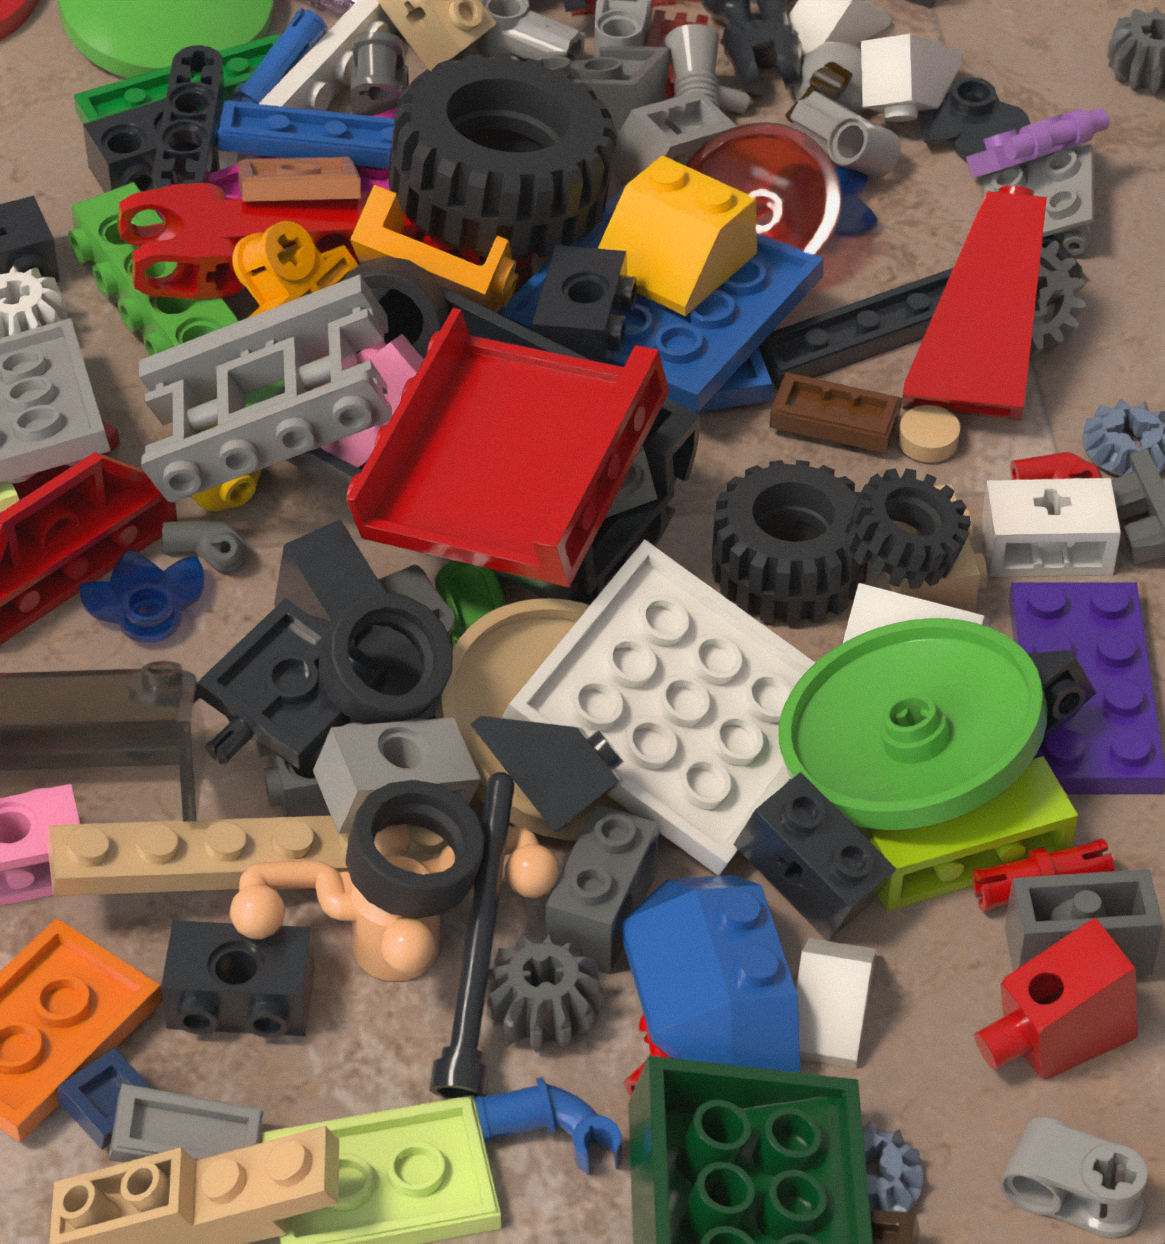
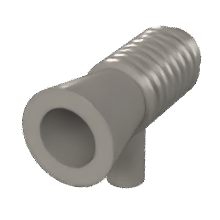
(694, 65)

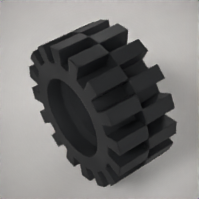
(900, 552)

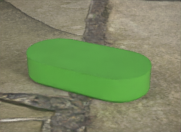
(469, 592)

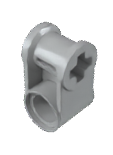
(622, 23)
(1072, 1174)

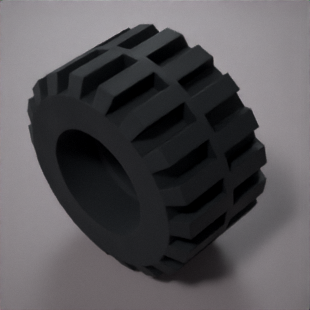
(785, 542)

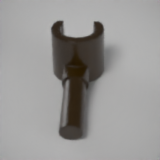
(829, 80)

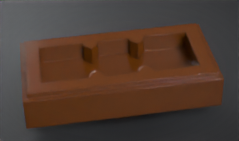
(835, 412)

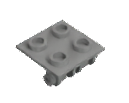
(1069, 188)

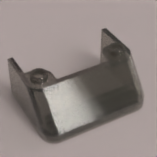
(106, 722)

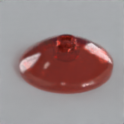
(784, 174)

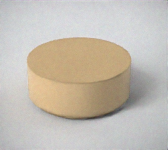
(929, 433)

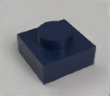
(93, 1094)

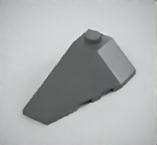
(620, 77)

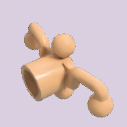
(381, 942)

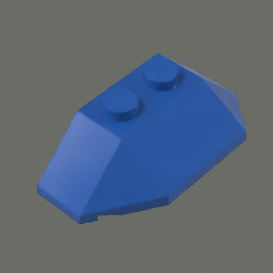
(713, 974)

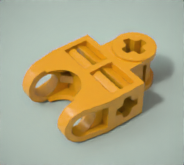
(288, 271)

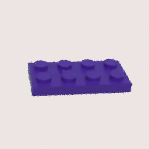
(1116, 734)

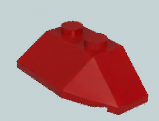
(73, 535)

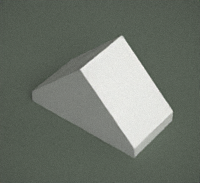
(835, 21)
(833, 1000)

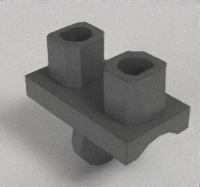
(1140, 493)

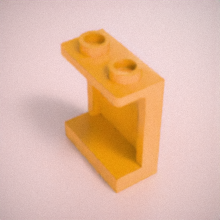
(380, 236)

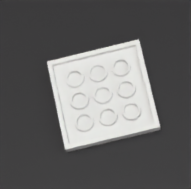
(681, 694)

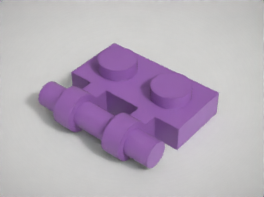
(1037, 140)

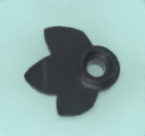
(969, 116)

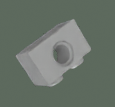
(369, 756)

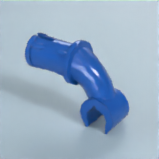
(548, 1108)

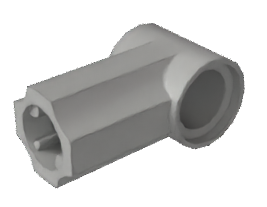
(527, 33)
(847, 136)

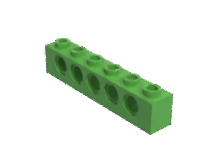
(158, 320)

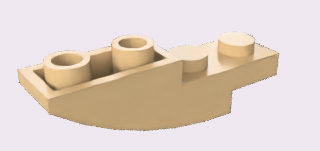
(203, 1201)

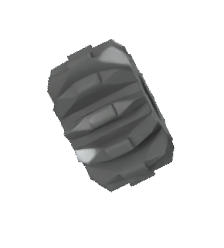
(1139, 50)
(543, 992)

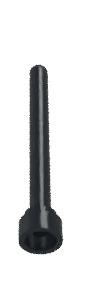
(461, 1065)

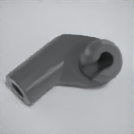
(209, 539)

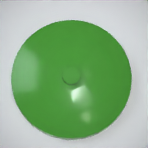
(147, 34)
(915, 722)

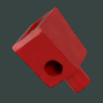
(1065, 1005)

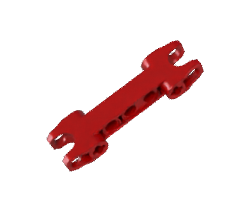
(205, 227)

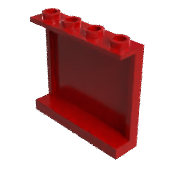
(506, 453)

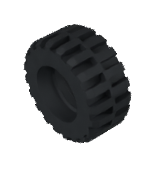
(501, 154)

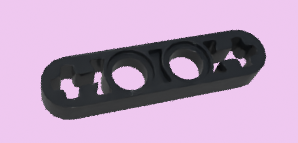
(193, 127)

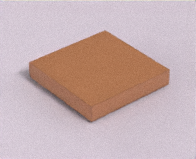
(298, 179)

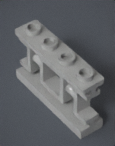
(255, 355)

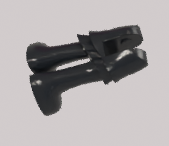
(758, 44)

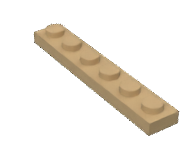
(196, 853)

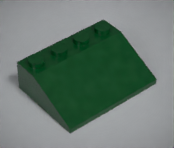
(746, 1156)

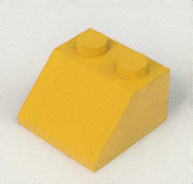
(681, 233)

